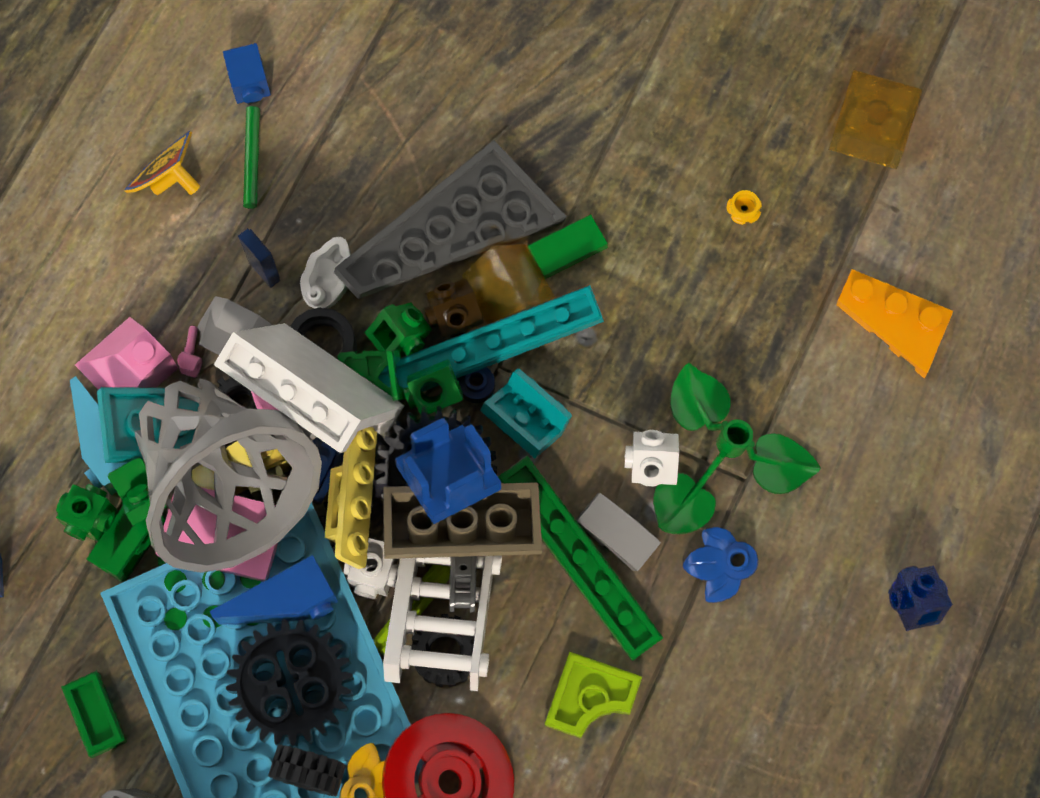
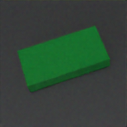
(568, 246)
(94, 714)

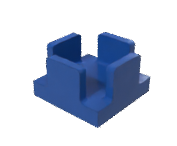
(448, 469)

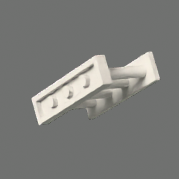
(405, 622)

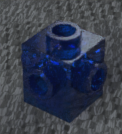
(919, 597)

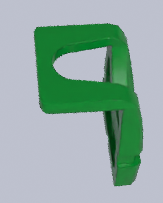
(370, 366)

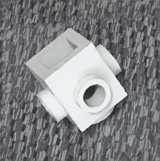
(653, 458)
(375, 582)

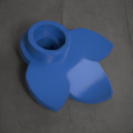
(715, 564)

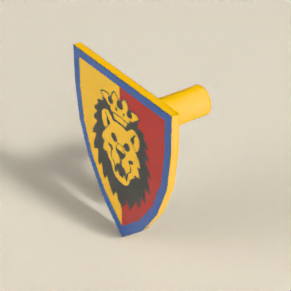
(166, 170)

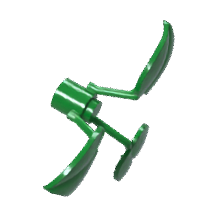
(702, 401)

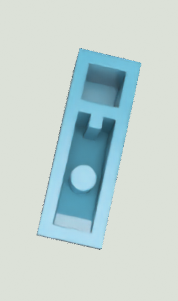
(91, 437)

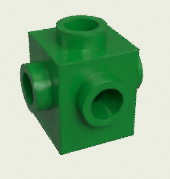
(399, 329)
(94, 520)

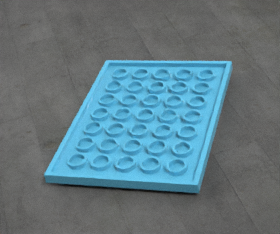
(187, 676)

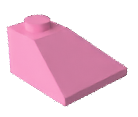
(127, 359)

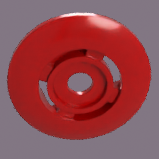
(444, 744)

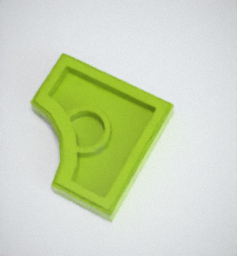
(588, 692)

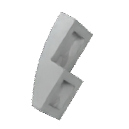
(618, 531)

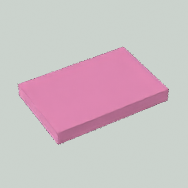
(204, 526)

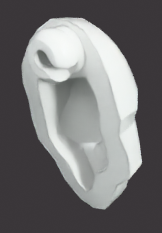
(318, 282)

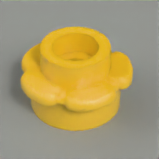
(747, 199)

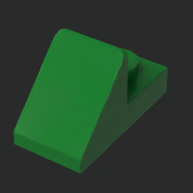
(132, 487)

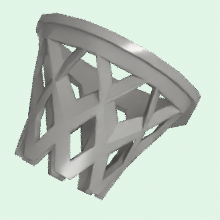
(170, 467)

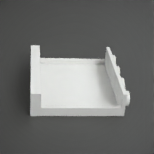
(307, 384)

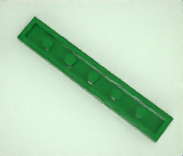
(587, 566)

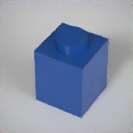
(246, 73)

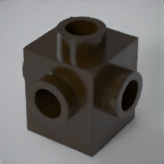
(453, 308)

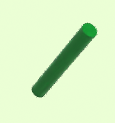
(251, 157)

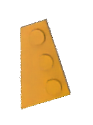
(901, 319)

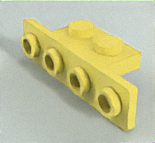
(351, 500)

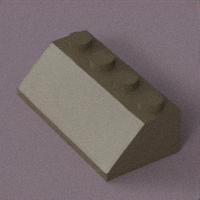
(491, 527)

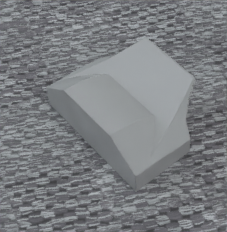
(222, 320)

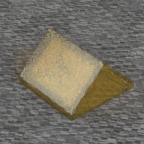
(507, 282)

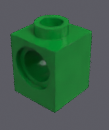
(444, 376)

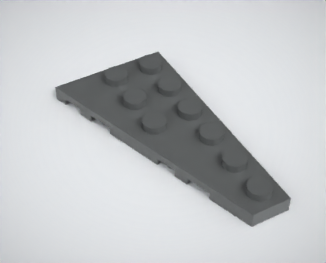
(464, 215)

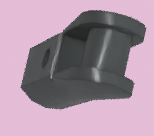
(462, 577)

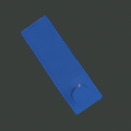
(289, 595)

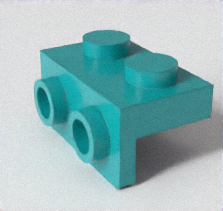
(527, 413)

